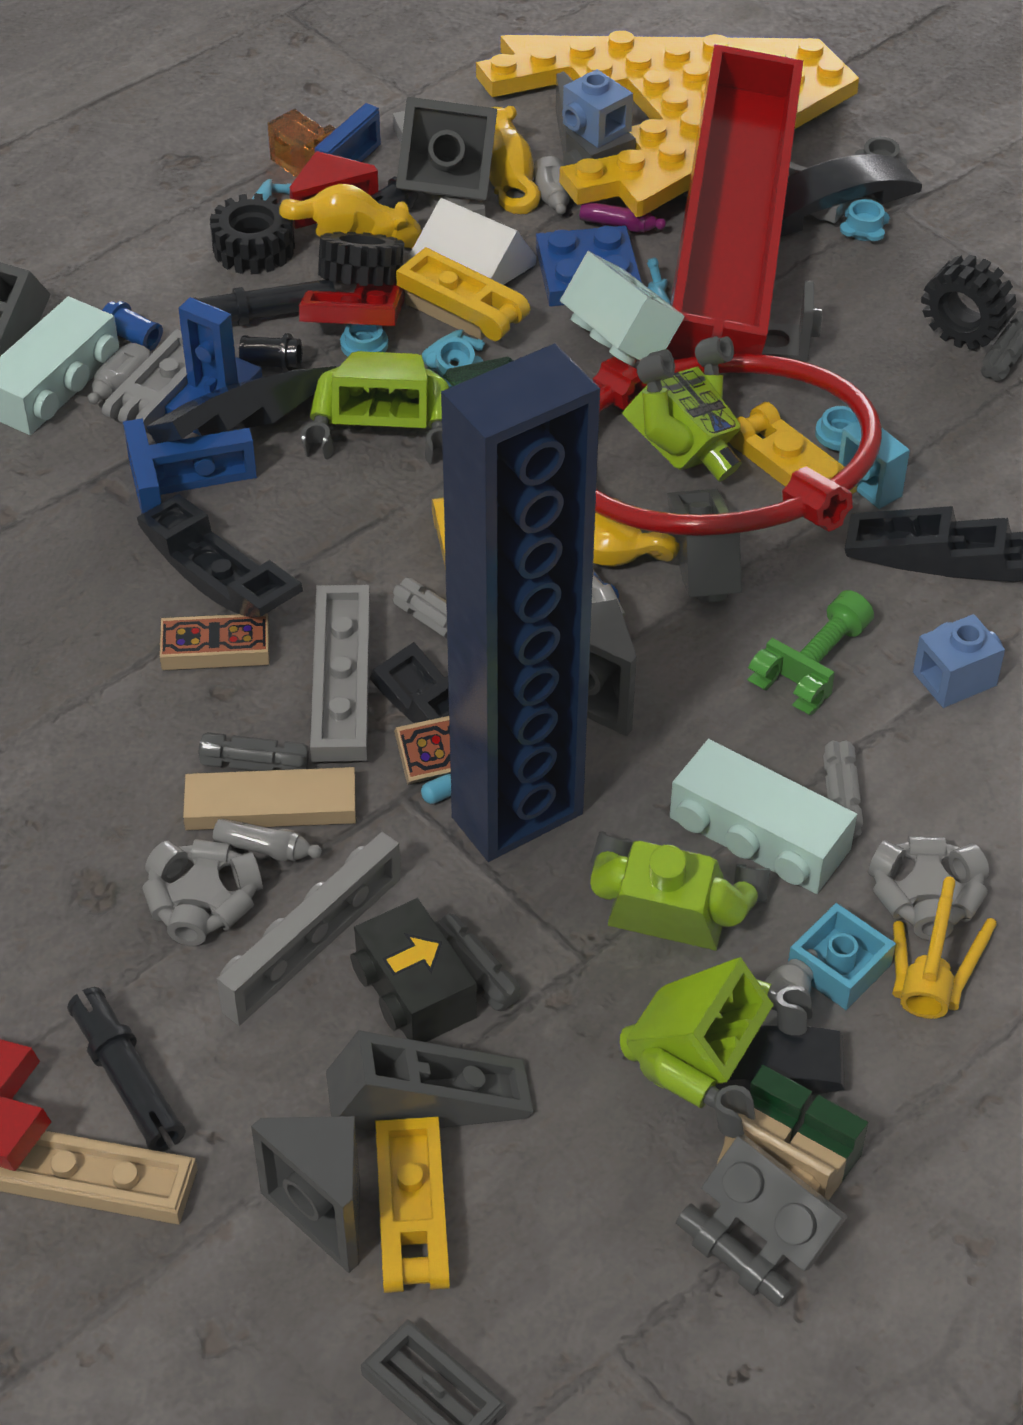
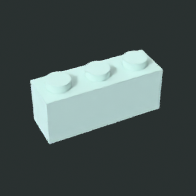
(619, 310)
(54, 363)
(762, 816)

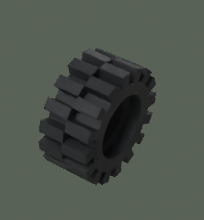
(251, 234)
(360, 258)
(980, 286)

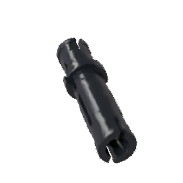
(266, 301)
(114, 1049)

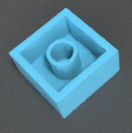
(887, 475)
(848, 955)

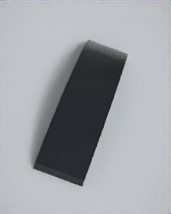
(844, 181)
(213, 565)

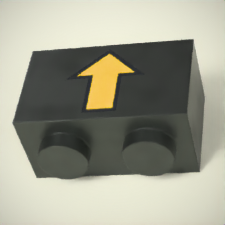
(414, 973)

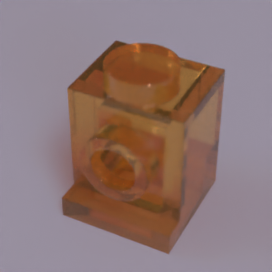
(294, 140)

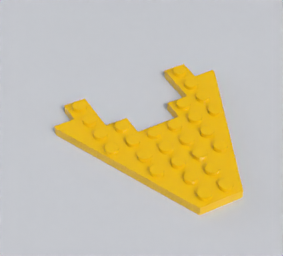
(667, 86)

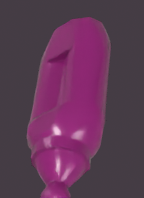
(619, 216)

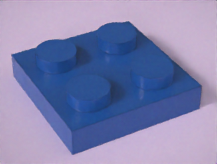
(564, 250)

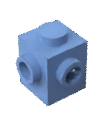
(597, 108)
(958, 660)

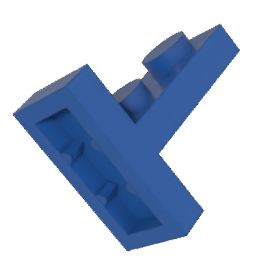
(208, 353)
(186, 462)

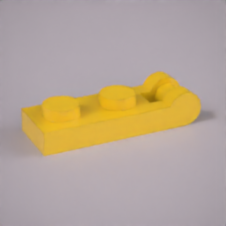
(463, 292)
(783, 448)
(411, 1202)

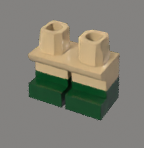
(811, 1140)

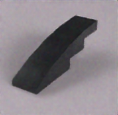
(250, 402)
(937, 543)

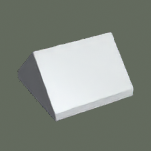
(475, 242)

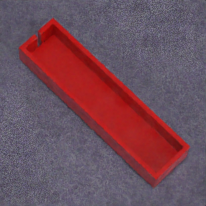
(736, 200)

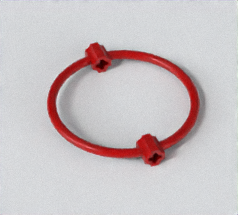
(806, 494)

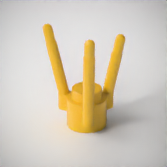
(928, 985)

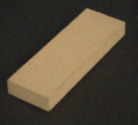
(271, 797)
(104, 1177)

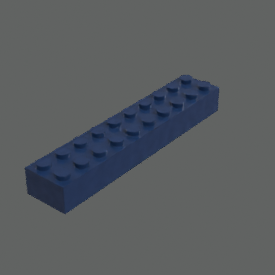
(519, 594)

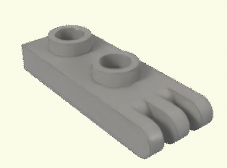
(150, 385)

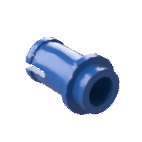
(134, 326)

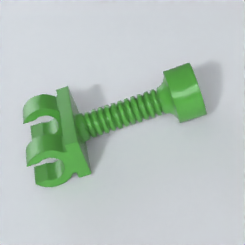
(847, 616)

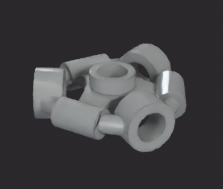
(926, 880)
(185, 901)

